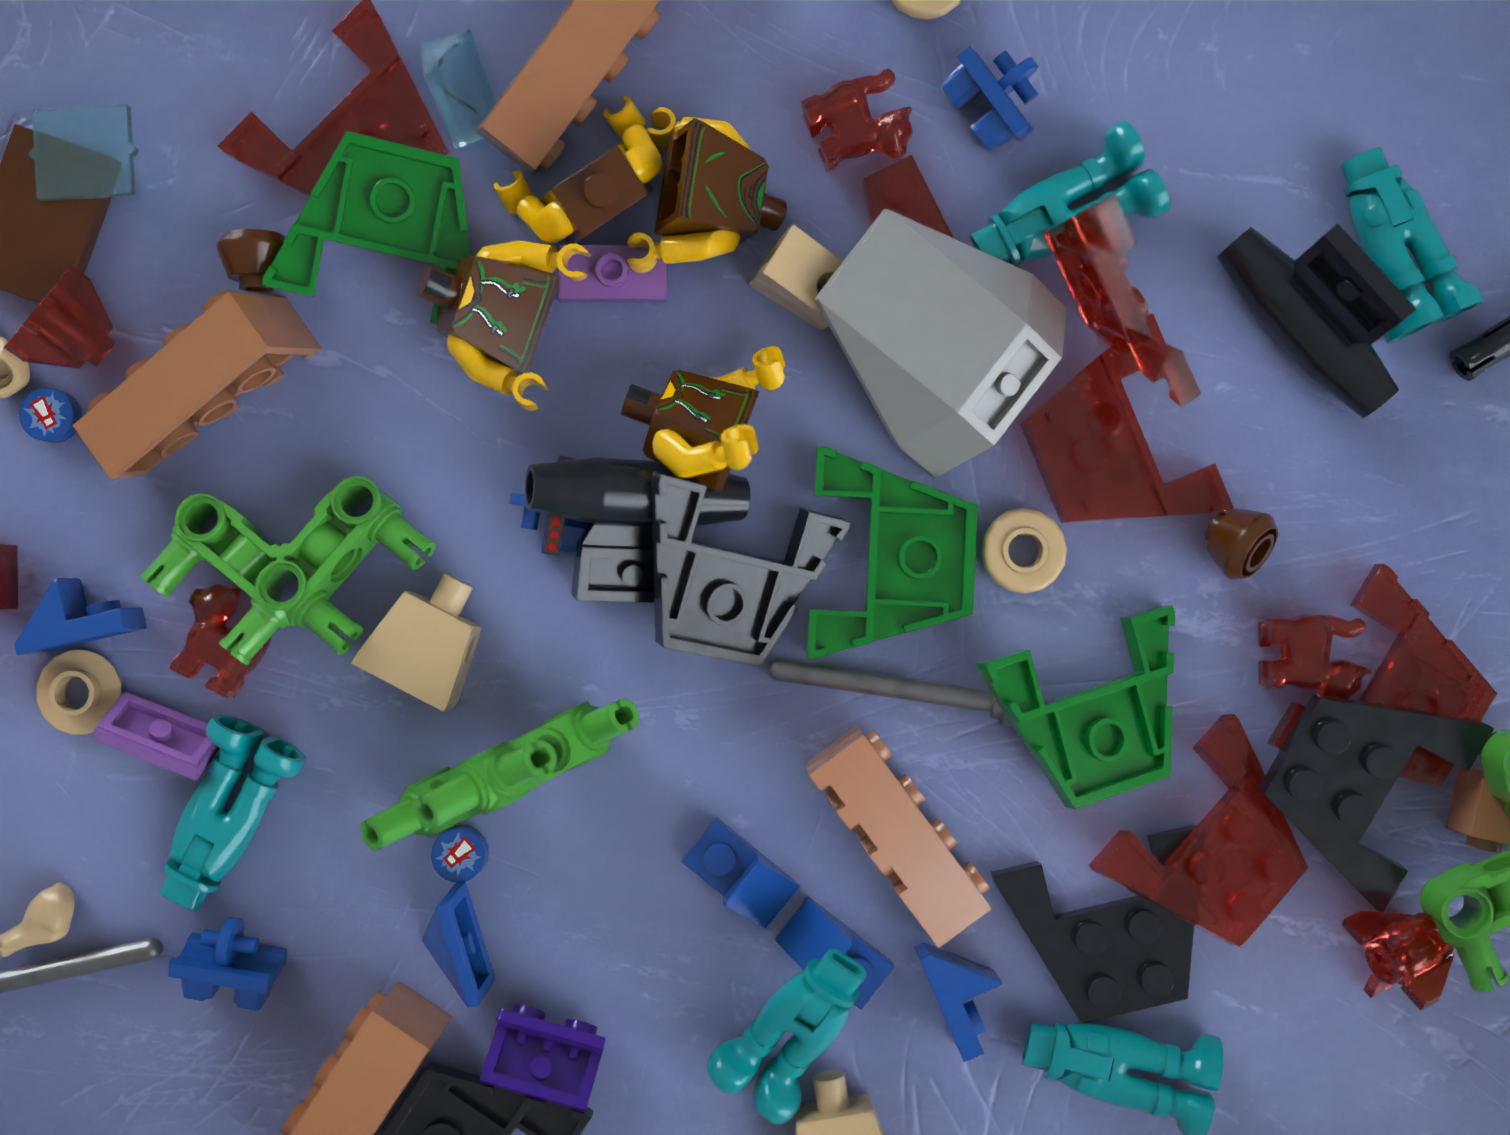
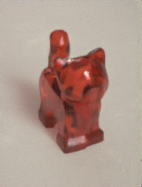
(849, 118)
(212, 611)
(1306, 654)

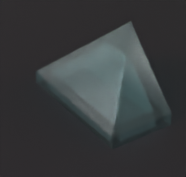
(457, 84)

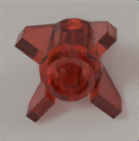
(65, 326)
(1403, 952)

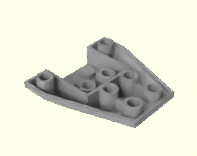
(941, 338)

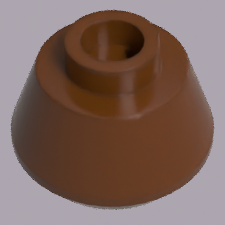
(248, 255)
(1241, 541)

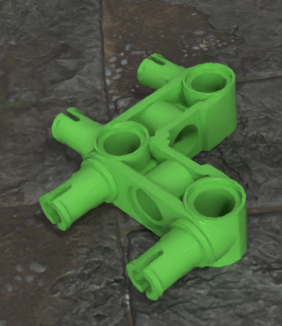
(318, 557)
(501, 773)
(1482, 885)

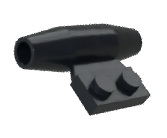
(1323, 310)
(616, 500)

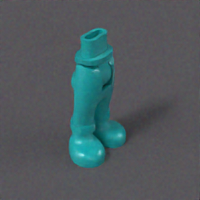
(1393, 216)
(1021, 224)
(209, 836)
(808, 1006)
(1095, 1063)

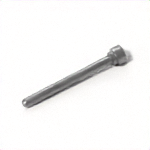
(888, 687)
(80, 964)

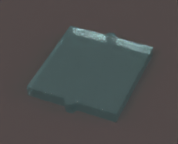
(83, 152)

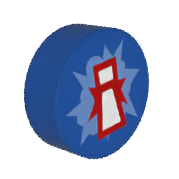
(49, 414)
(459, 853)

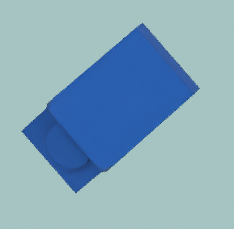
(67, 621)
(740, 873)
(816, 930)
(953, 982)

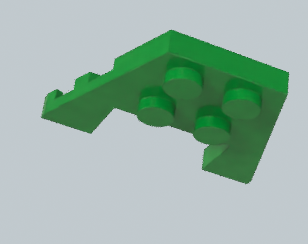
(381, 201)
(916, 556)
(1100, 736)

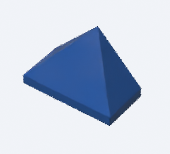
(458, 945)

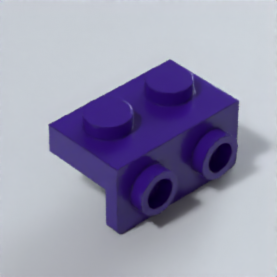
(543, 1057)

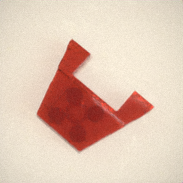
(380, 107)
(1092, 260)
(1099, 458)
(1416, 674)
(1233, 861)

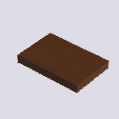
(38, 235)

